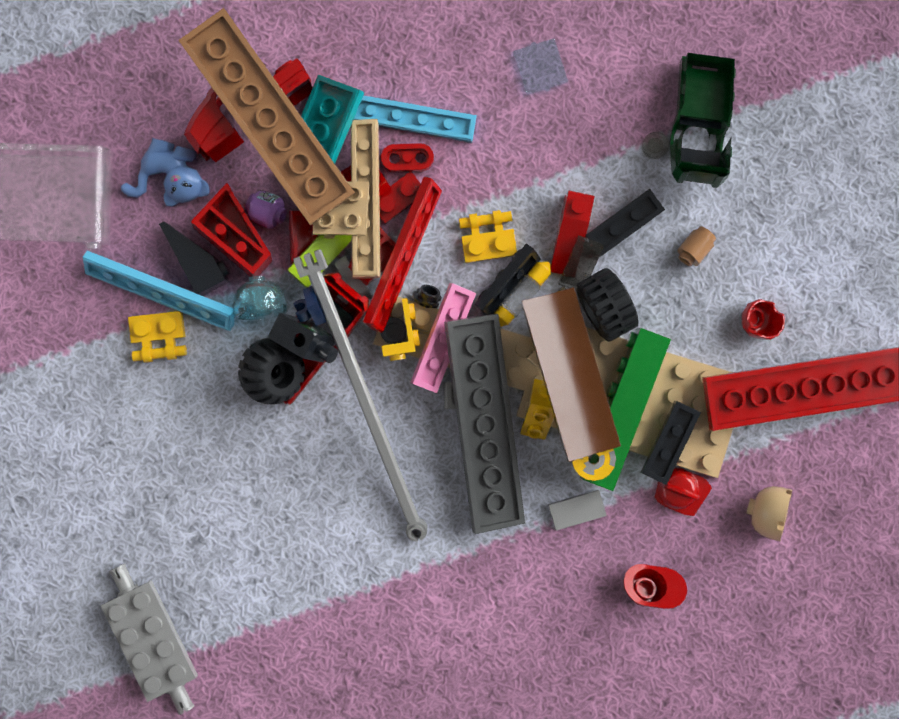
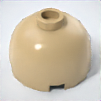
(770, 511)

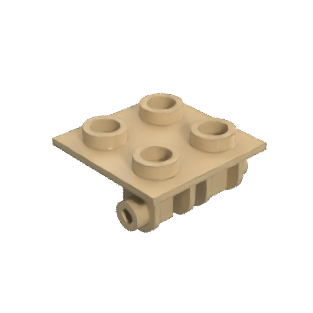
(348, 217)

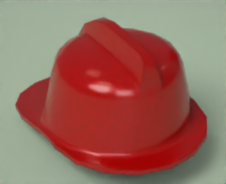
(683, 492)
(655, 586)

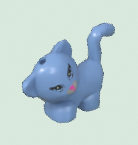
(181, 182)

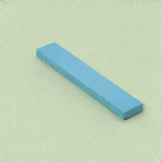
(418, 118)
(158, 290)

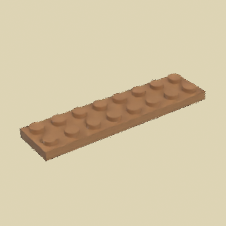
(266, 116)

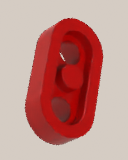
(407, 155)

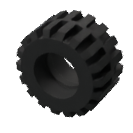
(607, 304)

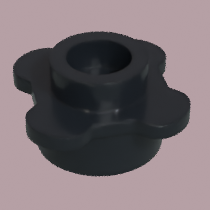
(428, 296)

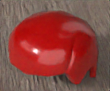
(770, 320)

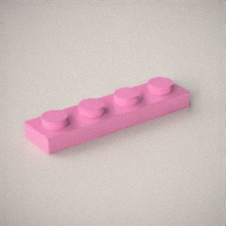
(435, 355)

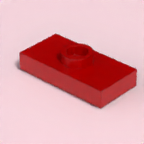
(299, 234)

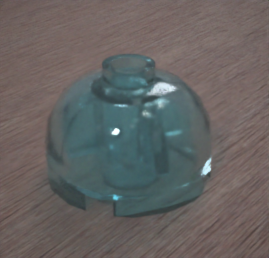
(258, 299)

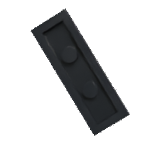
(626, 221)
(507, 279)
(670, 442)

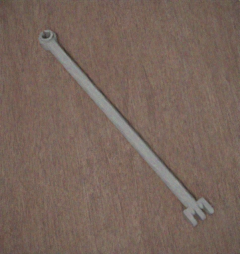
(360, 388)

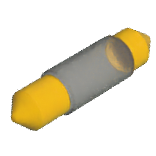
(524, 290)

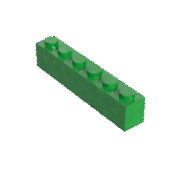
(631, 393)

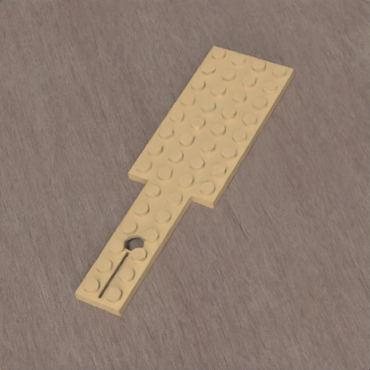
(677, 381)

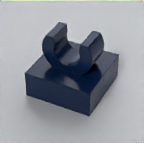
(309, 307)

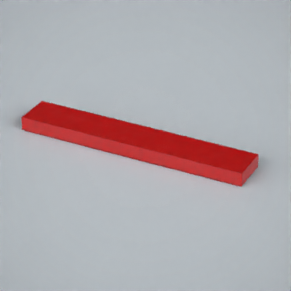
(402, 255)

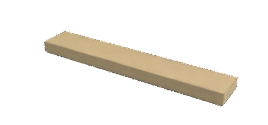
(366, 169)

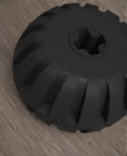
(270, 372)

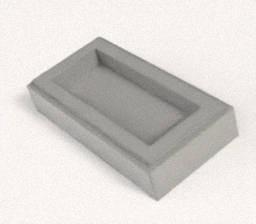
(577, 510)

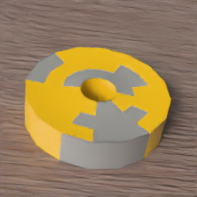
(597, 470)

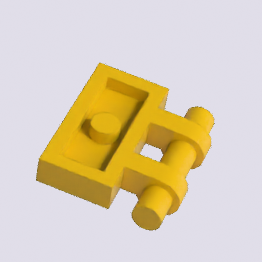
(491, 244)
(157, 327)

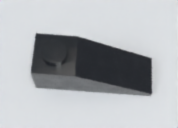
(200, 266)

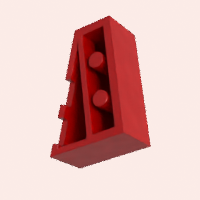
(232, 233)

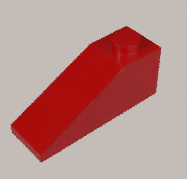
(573, 222)

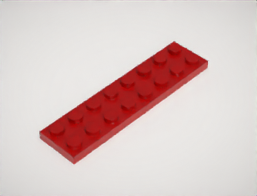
(802, 388)

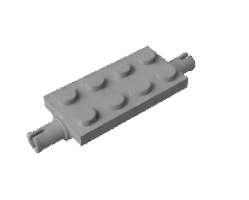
(149, 640)

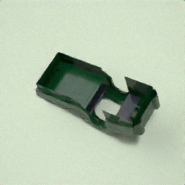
(707, 103)

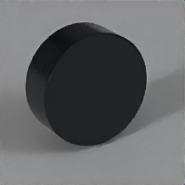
(394, 331)

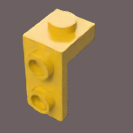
(398, 350)
(539, 413)

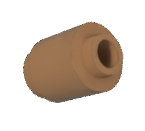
(696, 246)

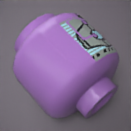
(265, 209)

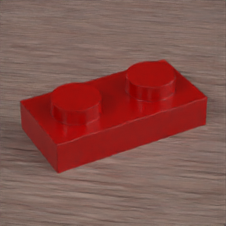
(399, 197)

